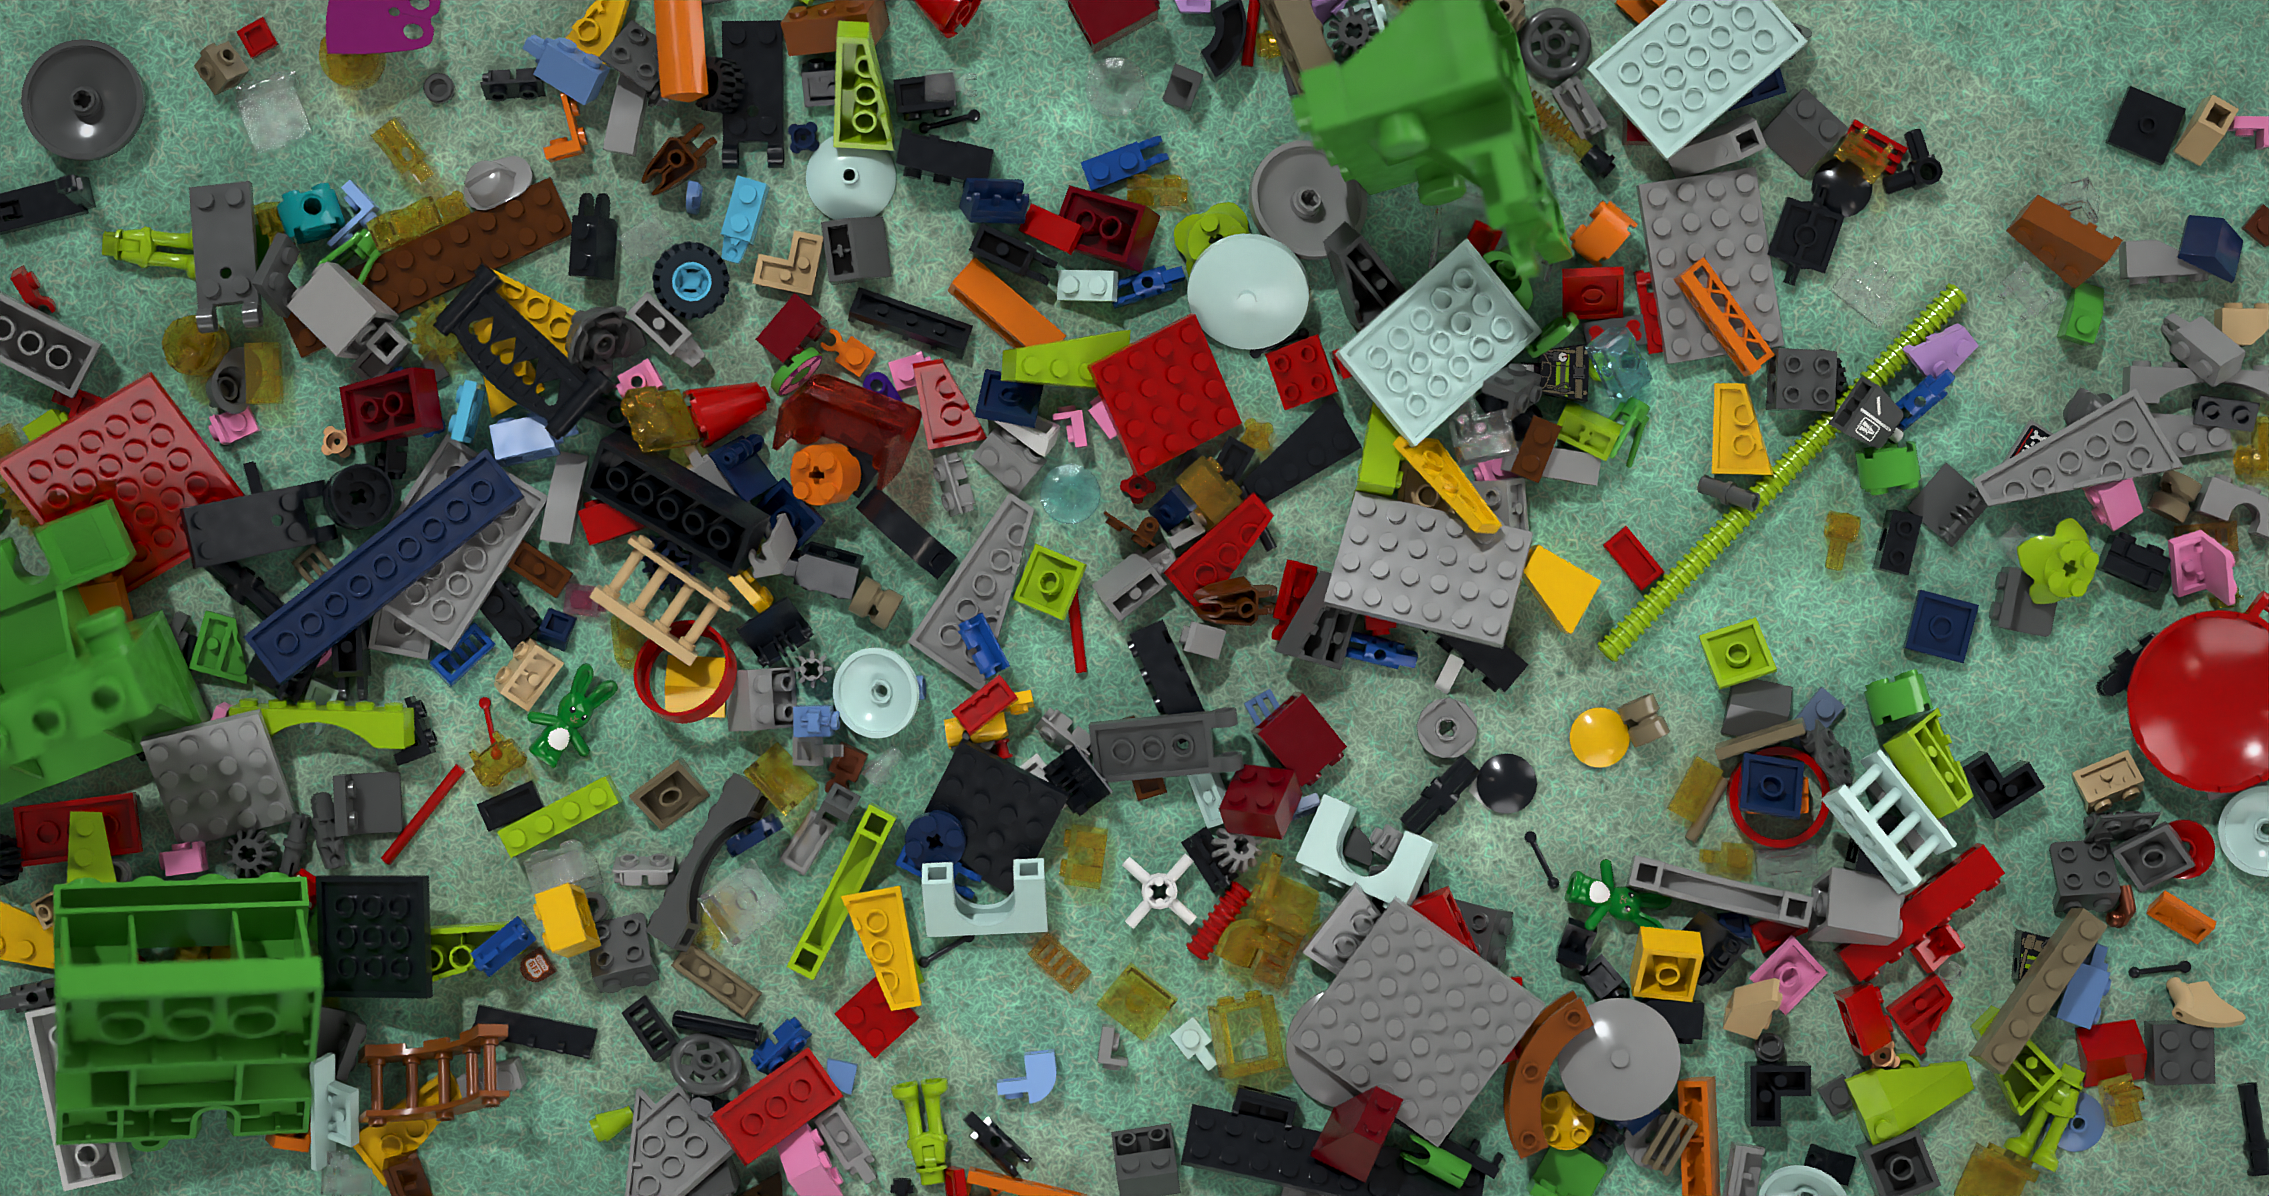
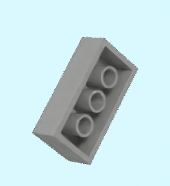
(44, 346)

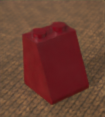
(1111, 20)
(1300, 738)
(1357, 1132)

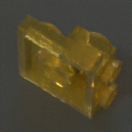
(659, 419)

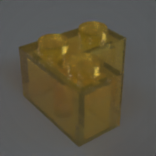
(1209, 488)

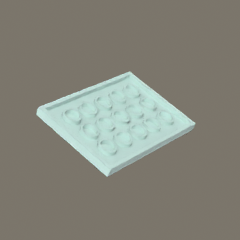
(1693, 65)
(1438, 342)

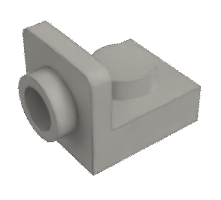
(1184, 534)
(1109, 1042)

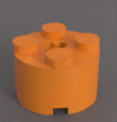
(1602, 234)
(824, 474)

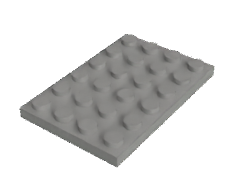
(1724, 223)
(1428, 570)
(455, 589)

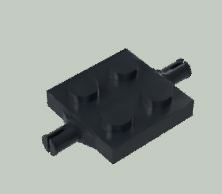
(1805, 235)

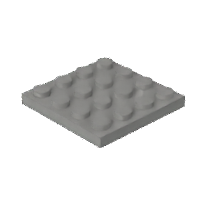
(219, 777)

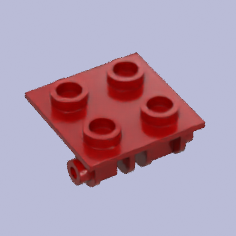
(1301, 372)

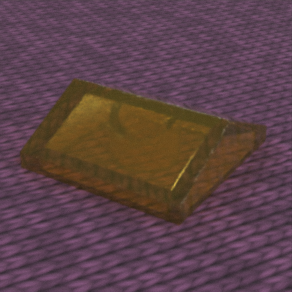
(780, 780)
(1136, 1001)

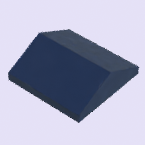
(2211, 246)
(801, 515)
(1770, 786)

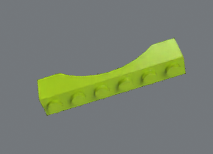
(380, 726)
(847, 880)

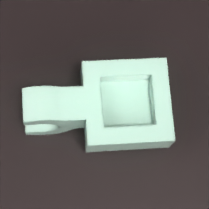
(1193, 1040)

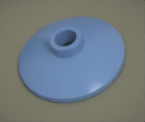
(2092, 1125)

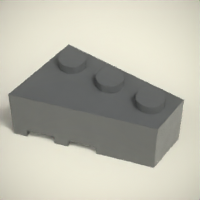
(1360, 276)
(1318, 631)

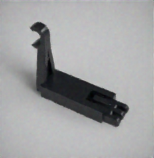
(45, 203)

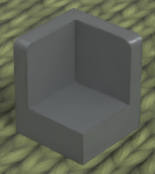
(1182, 87)
(839, 803)

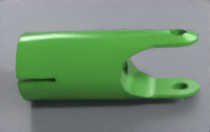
(1440, 1163)

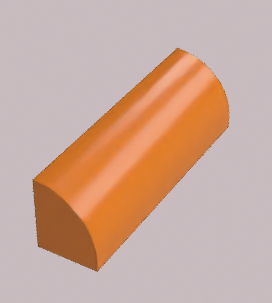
(681, 49)
(1002, 307)
(1701, 1155)

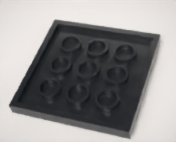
(1000, 810)
(374, 936)

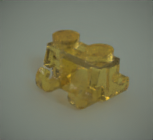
(1863, 154)
(497, 760)

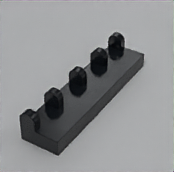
(910, 321)
(541, 1031)
(1480, 1163)

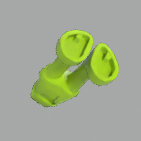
(140, 246)
(2058, 1101)
(930, 1146)

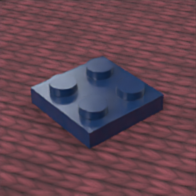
(1008, 401)
(1940, 626)

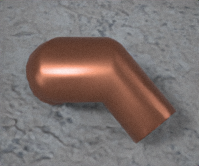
(2126, 909)

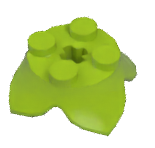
(1196, 230)
(2059, 563)

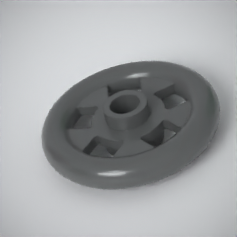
(1580, 37)
(709, 1085)

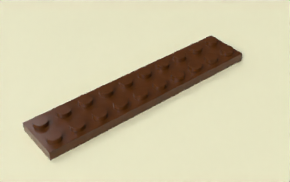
(452, 253)

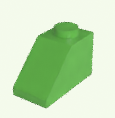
(2082, 315)

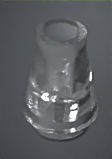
(881, 768)

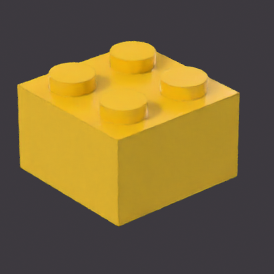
(566, 920)
(1666, 964)

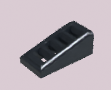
(660, 1022)

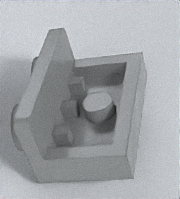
(1009, 459)

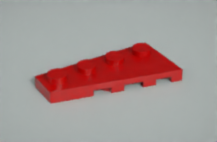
(1220, 548)

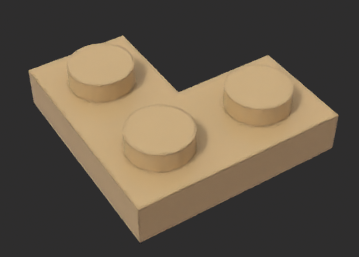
(798, 272)

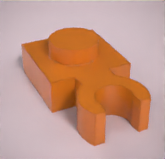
(852, 355)

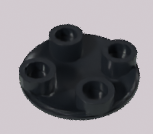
(1847, 189)
(1506, 783)

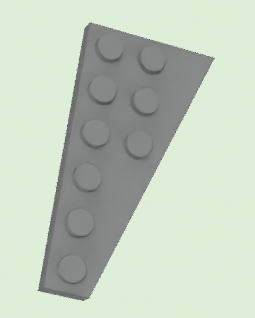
(978, 586)

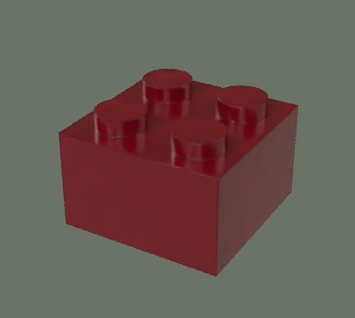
(792, 329)
(1261, 801)

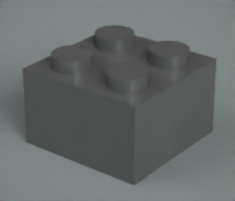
(2179, 1053)
(1899, 1165)

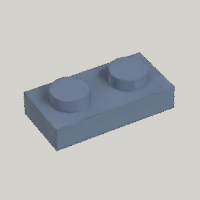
(1820, 706)

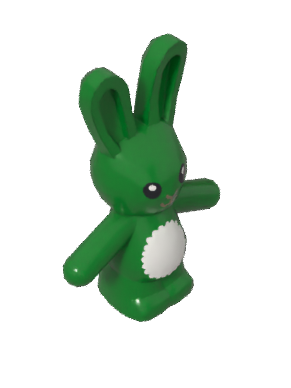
(572, 713)
(1621, 902)

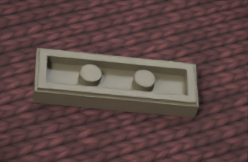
(1760, 738)
(717, 979)

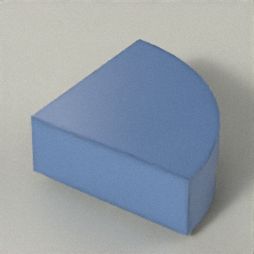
(693, 202)
(842, 1074)

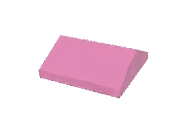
(1794, 968)

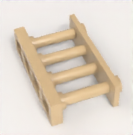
(659, 630)

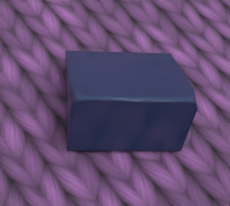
(556, 629)
(1738, 924)

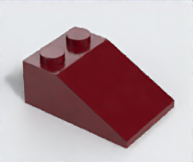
(1114, 228)
(391, 406)

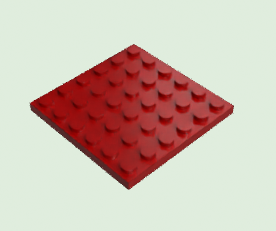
(128, 451)

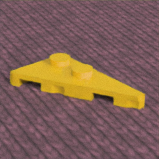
(599, 26)

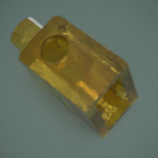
(393, 138)

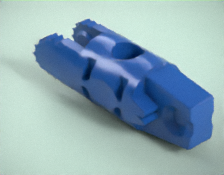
(1159, 277)
(1931, 389)
(1393, 654)

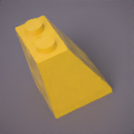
(1559, 587)

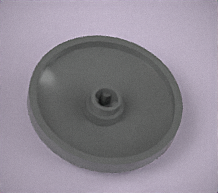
(83, 100)

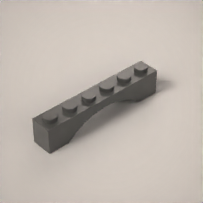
(679, 912)

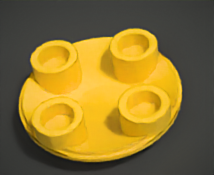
(1599, 737)
(1565, 1122)

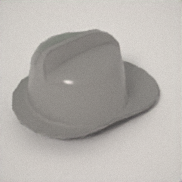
(496, 182)

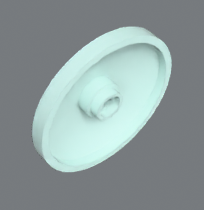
(1248, 291)

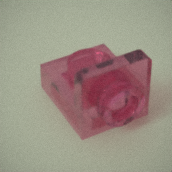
(578, 601)

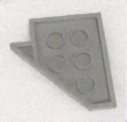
(671, 1146)

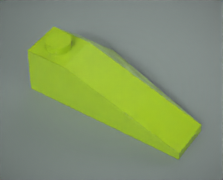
(1900, 1098)

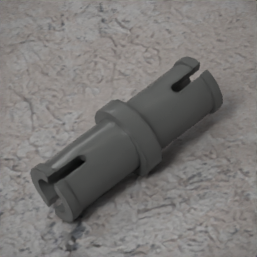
(1728, 493)
(295, 843)

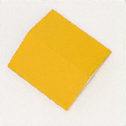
(694, 684)

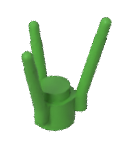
(361, 245)
(1633, 414)

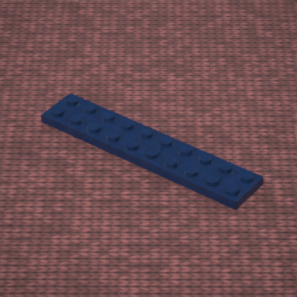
(383, 567)

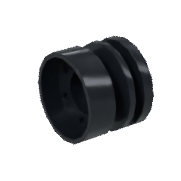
(375, 493)

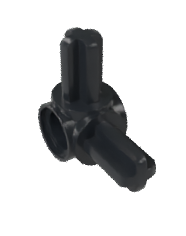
(1911, 176)

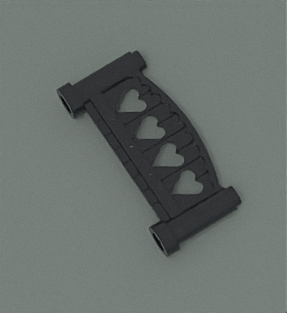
(576, 390)

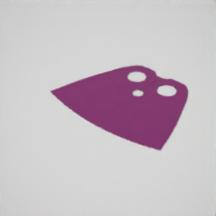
(370, 29)

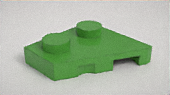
(219, 648)

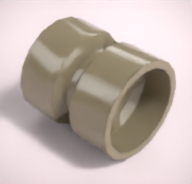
(2174, 496)
(875, 603)
(1643, 720)

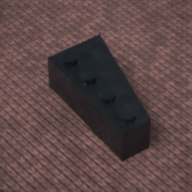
(1496, 664)
(1164, 670)

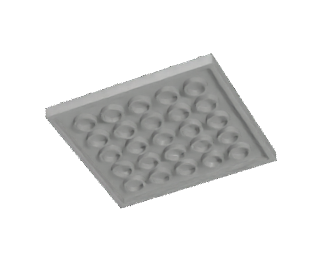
(1417, 1020)

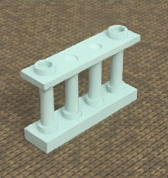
(1868, 834)

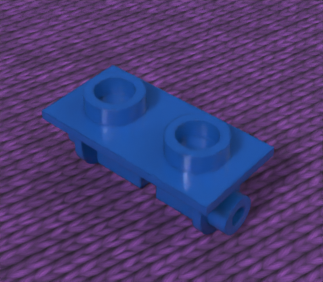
(989, 655)
(502, 946)
(791, 1040)

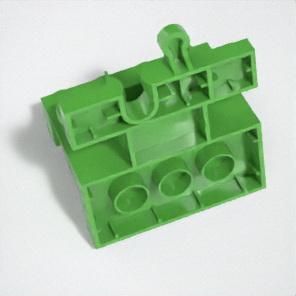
(1436, 105)
(77, 682)
(170, 1040)

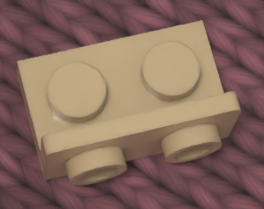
(527, 673)
(2109, 782)

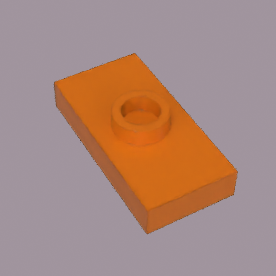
(2181, 917)

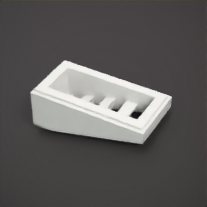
(1039, 439)

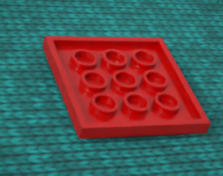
(1164, 394)

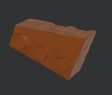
(815, 27)
(2062, 242)

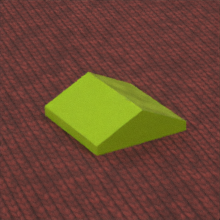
(1049, 582)
(1737, 653)

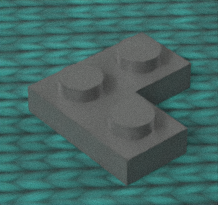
(273, 273)

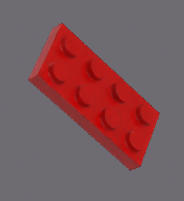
(44, 827)
(776, 1106)

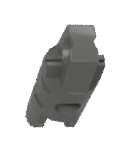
(323, 821)
(23, 999)

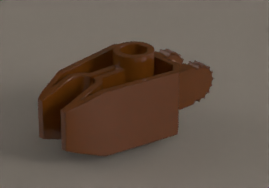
(678, 160)
(1234, 601)

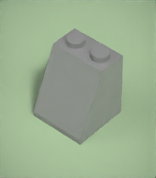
(340, 310)
(1854, 909)

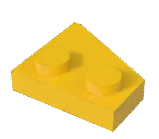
(748, 586)

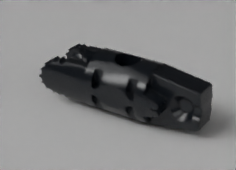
(984, 1131)

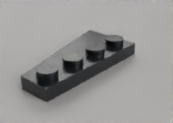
(1307, 451)

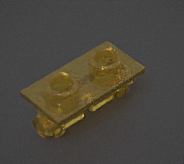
(1168, 188)

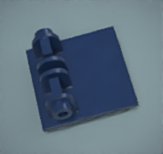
(743, 466)

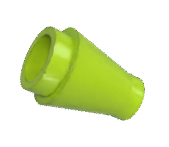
(611, 1123)

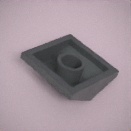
(1756, 707)
(2153, 856)

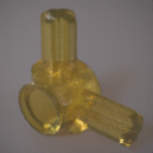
(1841, 531)

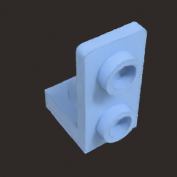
(356, 199)

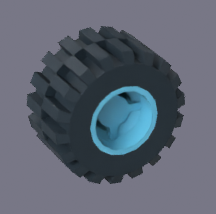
(690, 280)

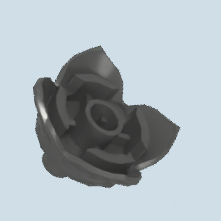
(600, 337)

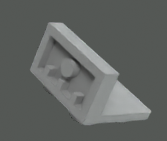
(1506, 500)

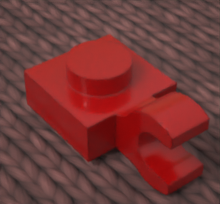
(27, 286)
(77, 404)

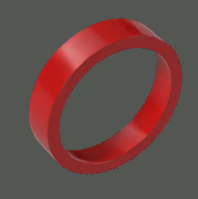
(647, 658)
(1736, 816)

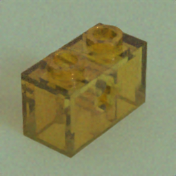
(1090, 873)

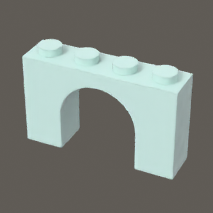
(1324, 853)
(954, 916)

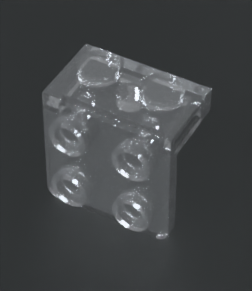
(273, 112)

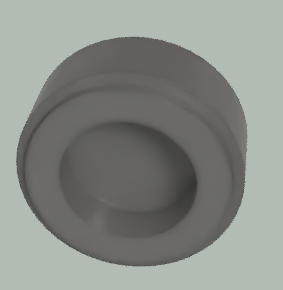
(439, 88)

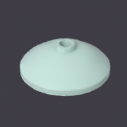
(856, 198)
(859, 694)
(2241, 830)
(1799, 1180)

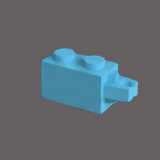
(743, 217)

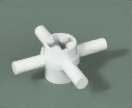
(1169, 900)

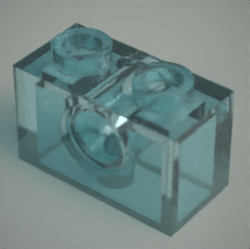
(1618, 362)

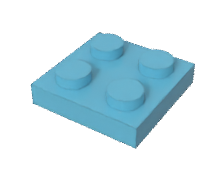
(470, 401)

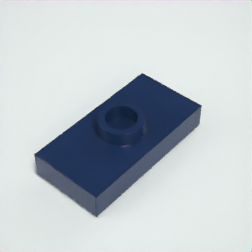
(1172, 508)

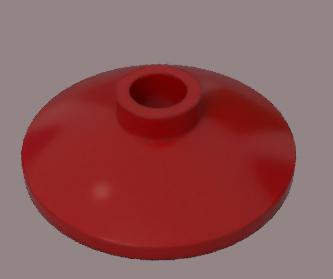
(2201, 846)

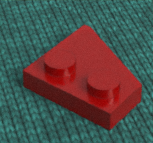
(1920, 1010)

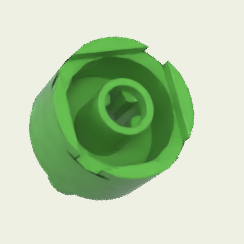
(1888, 468)
(1897, 699)

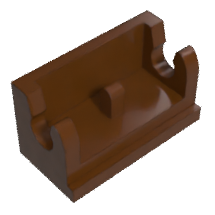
(406, 1175)

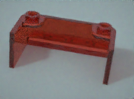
(851, 417)

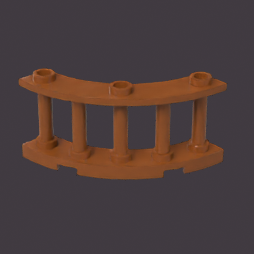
(442, 1050)
(1526, 1075)

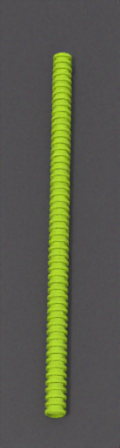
(1770, 485)

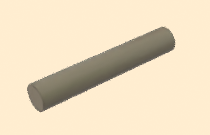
(1695, 829)

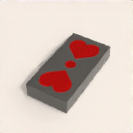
(1634, 323)

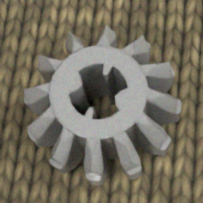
(1246, 851)

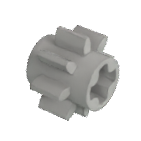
(821, 669)
(1385, 841)

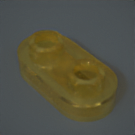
(625, 639)

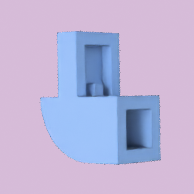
(1039, 1077)

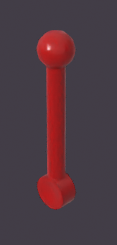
(485, 703)

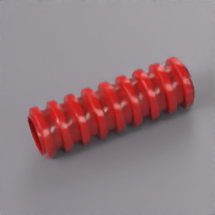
(1218, 920)

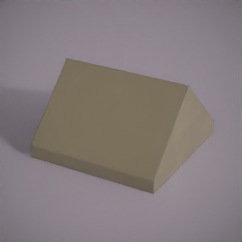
(670, 794)

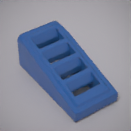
(460, 671)

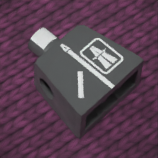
(1869, 415)

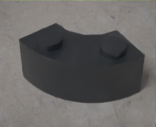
(1228, 39)

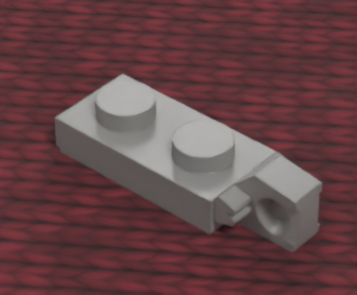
(846, 1142)

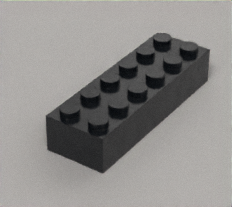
(676, 503)

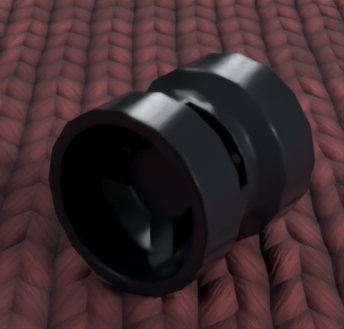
(1610, 1136)

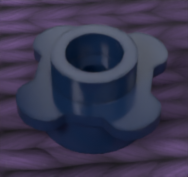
(797, 131)

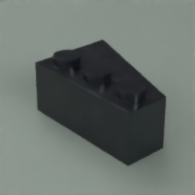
(942, 159)

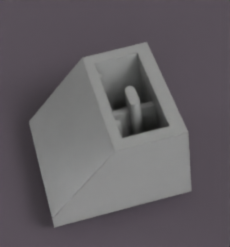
(762, 699)

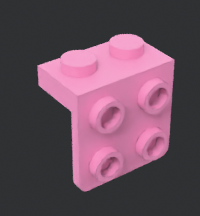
(2201, 564)

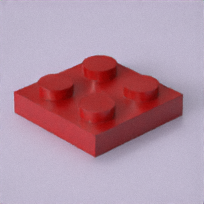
(1593, 292)
(871, 1019)

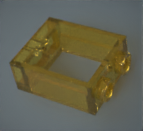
(1226, 1064)

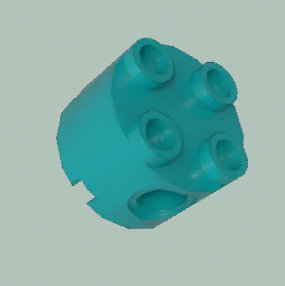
(306, 227)

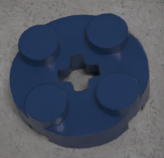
(930, 824)
(760, 831)

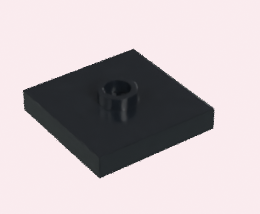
(2145, 125)

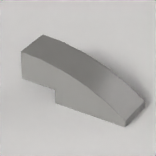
(625, 118)
(1565, 466)
(564, 498)

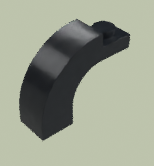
(906, 532)

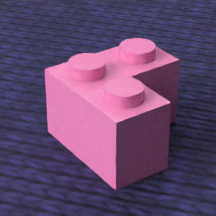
(2114, 503)
(807, 1165)

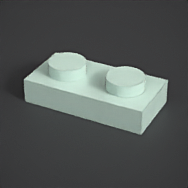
(1087, 285)
(1209, 794)

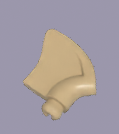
(2201, 1006)

